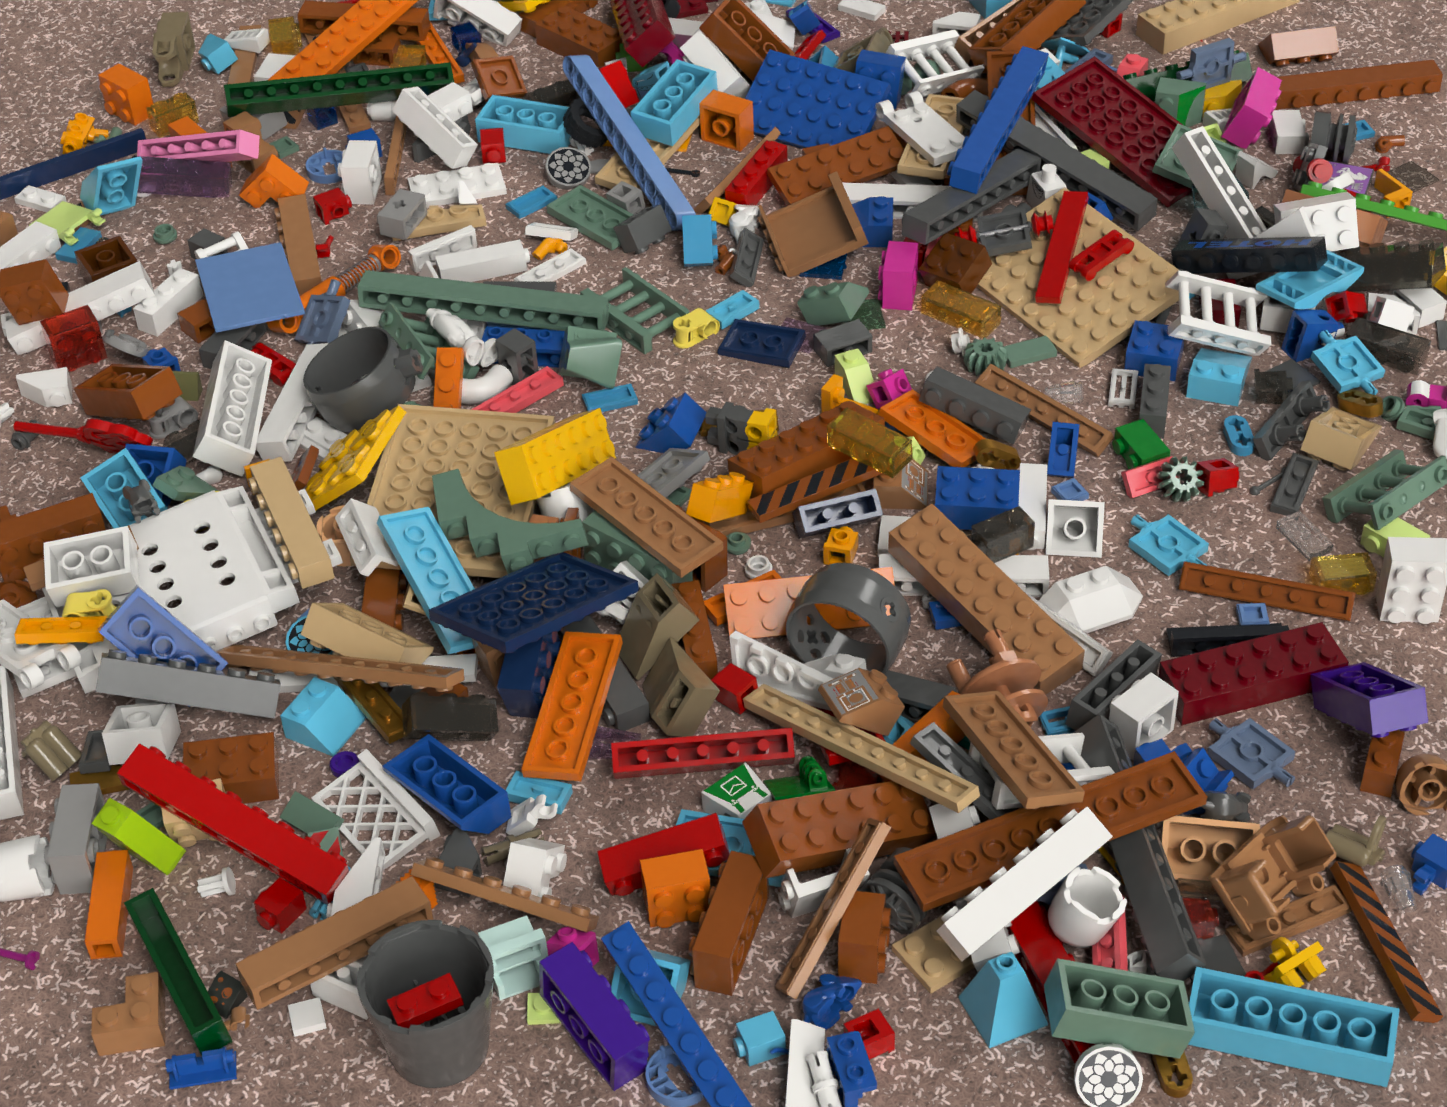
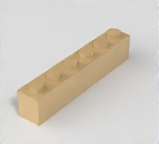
(291, 523)

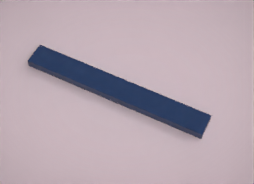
(71, 163)

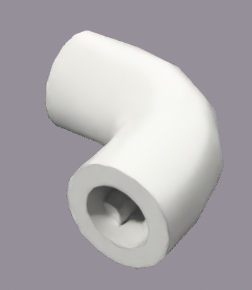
(485, 387)

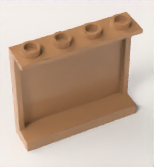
(813, 229)

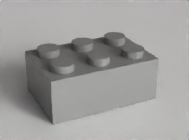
(74, 838)

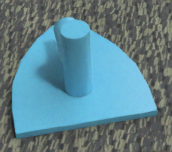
(1064, 50)

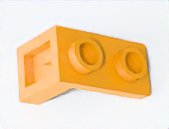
(1392, 189)
(833, 395)

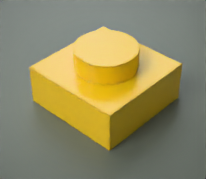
(722, 210)

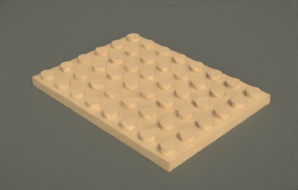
(1092, 312)
(445, 440)

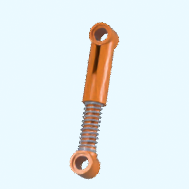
(373, 262)

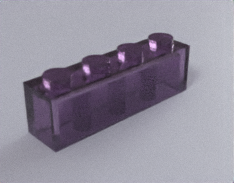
(185, 177)

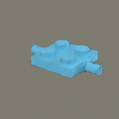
(1347, 363)
(1167, 543)

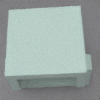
(515, 955)

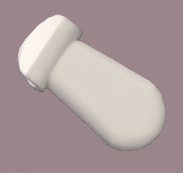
(1440, 434)

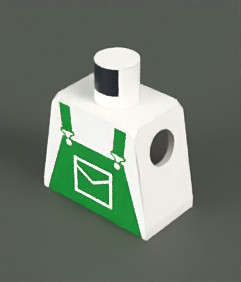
(735, 793)

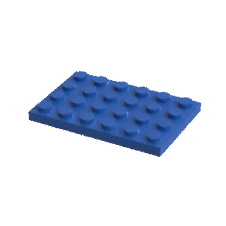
(812, 101)

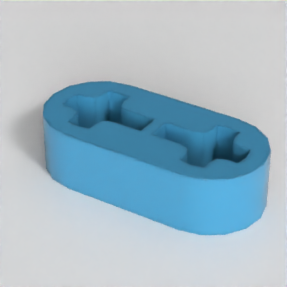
(1233, 436)

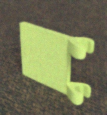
(67, 217)

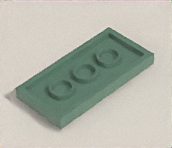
(590, 215)

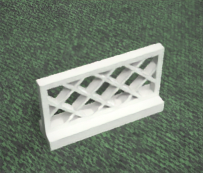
(391, 792)

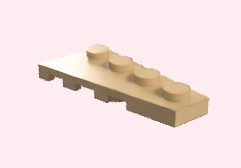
(448, 220)

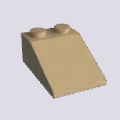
(1339, 438)

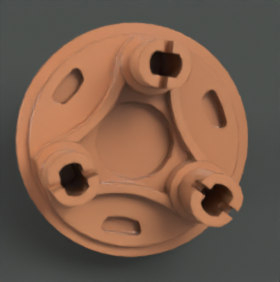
(1007, 674)

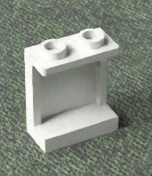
(807, 896)

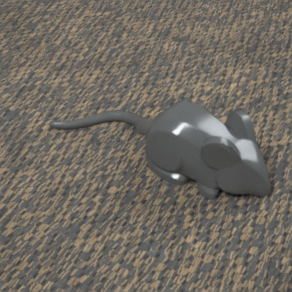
(141, 500)
(1226, 806)

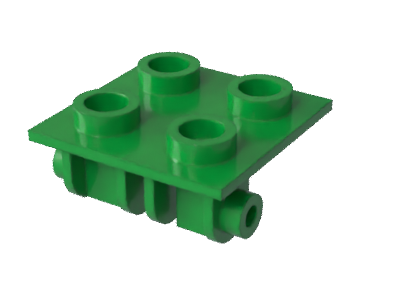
(811, 781)

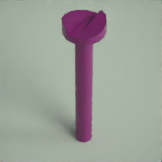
(29, 959)

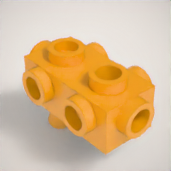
(80, 132)

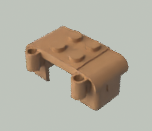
(1267, 867)

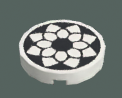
(1107, 1076)

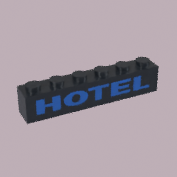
(1250, 255)

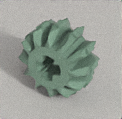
(983, 353)
(1187, 474)

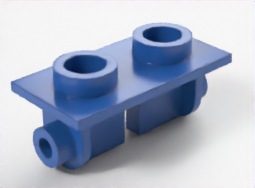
(209, 1068)

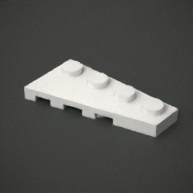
(1294, 225)
(778, 670)

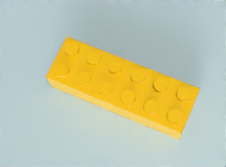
(554, 456)

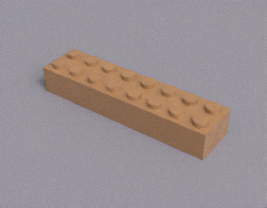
(982, 594)

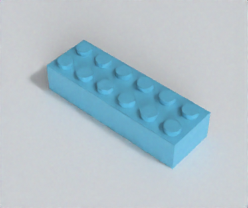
(1293, 1026)

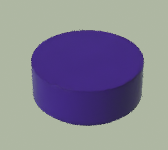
(343, 762)

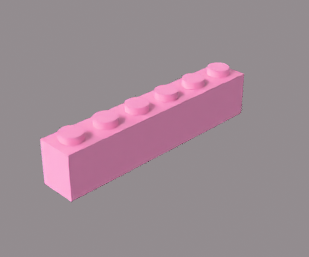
(214, 146)

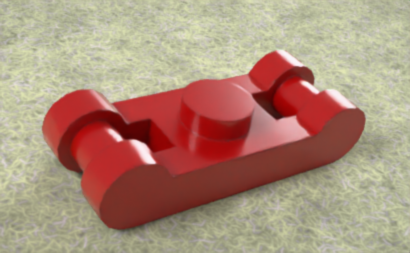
(1101, 254)
(278, 363)

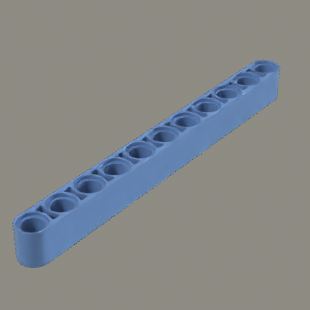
(626, 138)

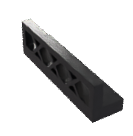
(1192, 640)

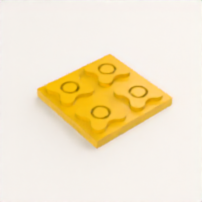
(352, 458)

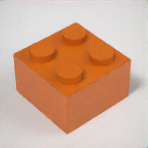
(125, 94)
(726, 120)
(675, 888)

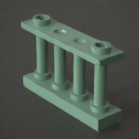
(629, 327)
(403, 332)
(1376, 479)

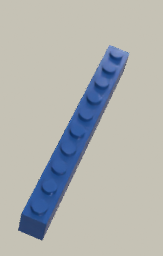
(997, 120)

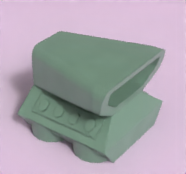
(590, 355)

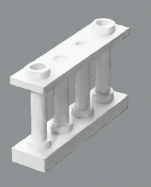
(933, 47)
(1206, 330)
(1065, 748)

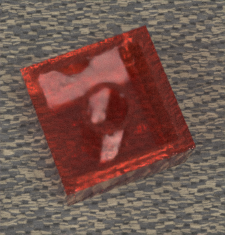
(74, 339)

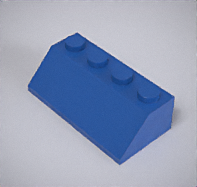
(451, 786)

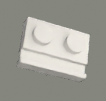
(321, 436)

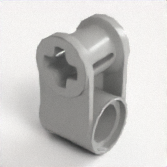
(172, 418)

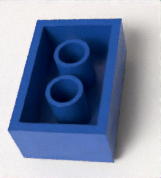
(975, 493)

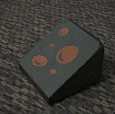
(226, 993)

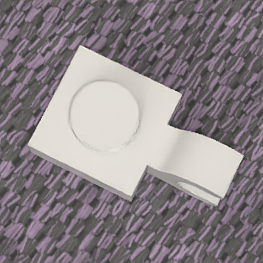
(527, 814)

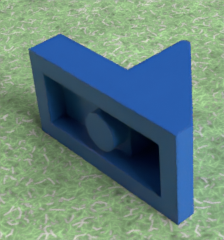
(804, 17)
(1063, 449)

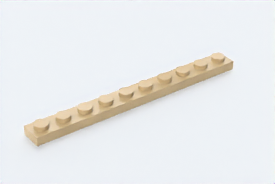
(863, 748)

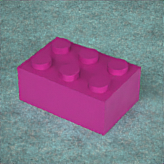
(1252, 109)

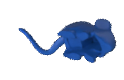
(824, 1003)

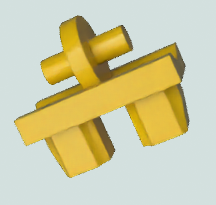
(1306, 960)

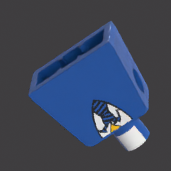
(1304, 332)

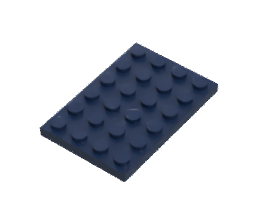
(533, 601)

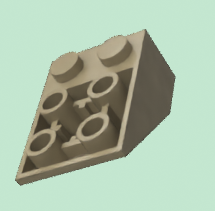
(653, 618)
(678, 692)

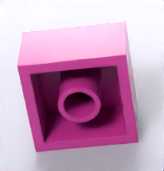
(898, 275)

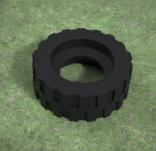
(578, 129)

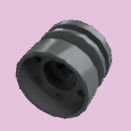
(1335, 137)
(904, 908)

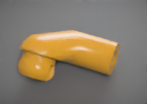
(549, 245)

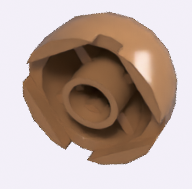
(1422, 778)

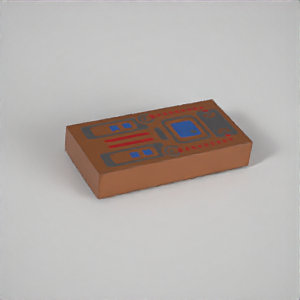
(304, 467)

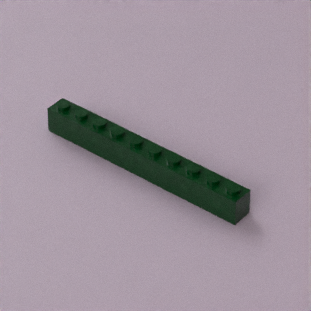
(333, 89)

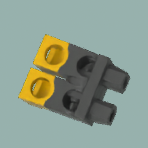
(739, 427)

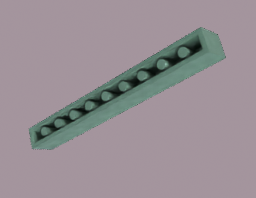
(483, 301)

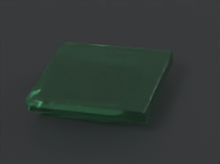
(870, 315)

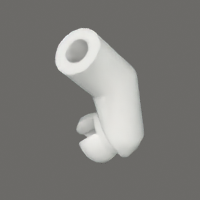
(211, 475)

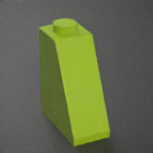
(138, 836)

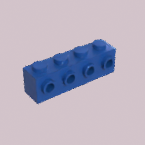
(547, 343)

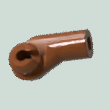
(1385, 143)
(725, 260)

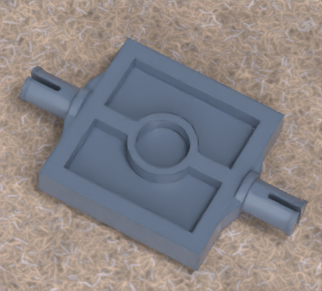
(1212, 63)
(323, 317)
(1251, 753)

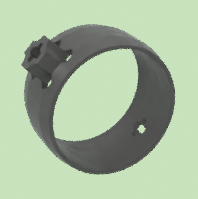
(347, 360)
(861, 593)

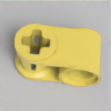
(694, 328)
(88, 604)

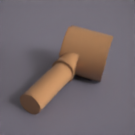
(238, 1015)

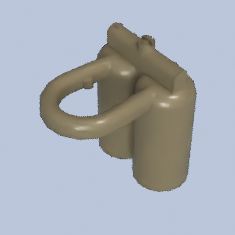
(50, 750)
(1358, 847)

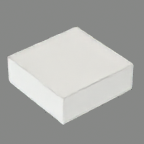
(307, 1016)

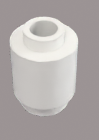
(381, 111)

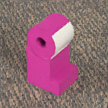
(1426, 394)

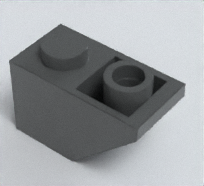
(460, 852)

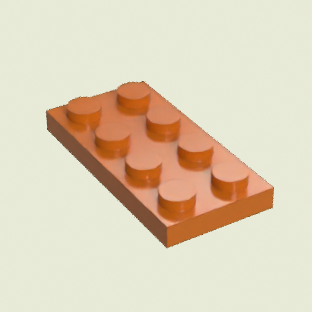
(932, 429)

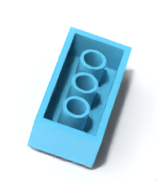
(673, 102)
(525, 123)

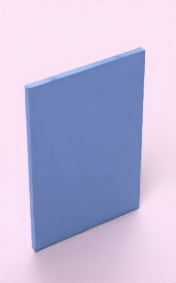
(249, 287)

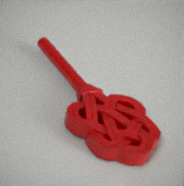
(100, 433)

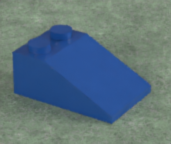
(876, 220)
(155, 462)

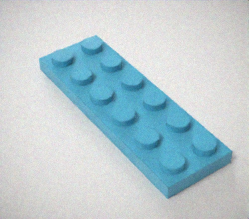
(428, 566)

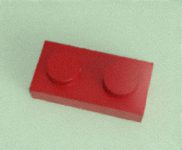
(425, 1001)

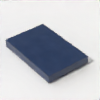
(762, 343)

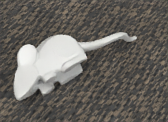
(745, 218)

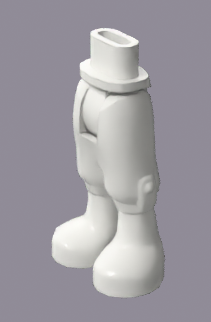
(459, 334)

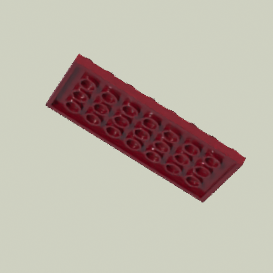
(1115, 123)

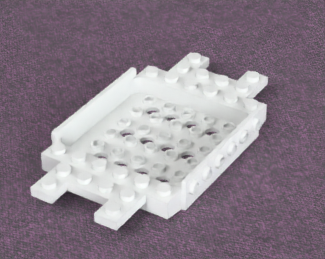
(211, 610)

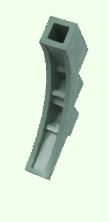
(490, 533)

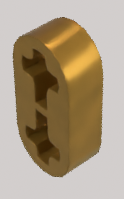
(1360, 403)
(999, 453)
(1164, 1072)

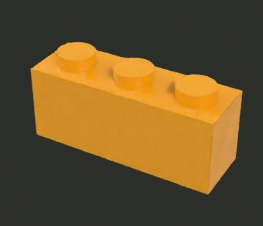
(719, 497)

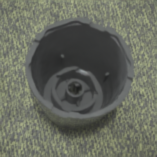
(451, 1044)

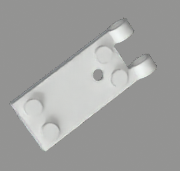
(922, 128)
(25, 658)

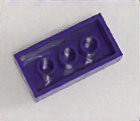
(1370, 699)
(594, 1015)

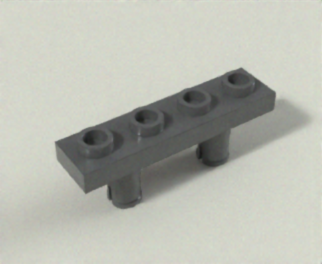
(1287, 420)

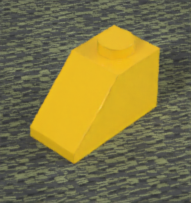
(1222, 96)

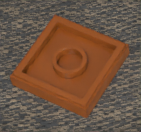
(499, 77)

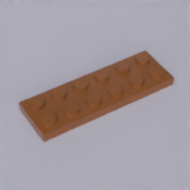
(853, 159)

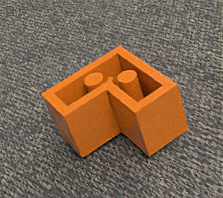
(272, 180)

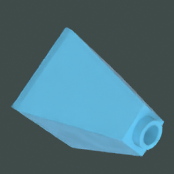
(1002, 1001)

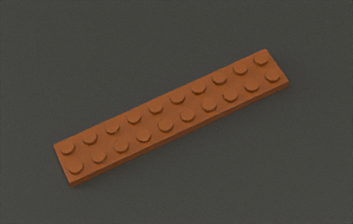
(1120, 801)

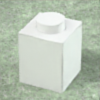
(1392, 314)

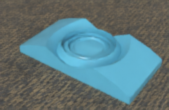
(1308, 288)

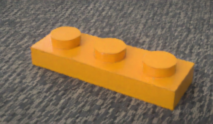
(59, 630)

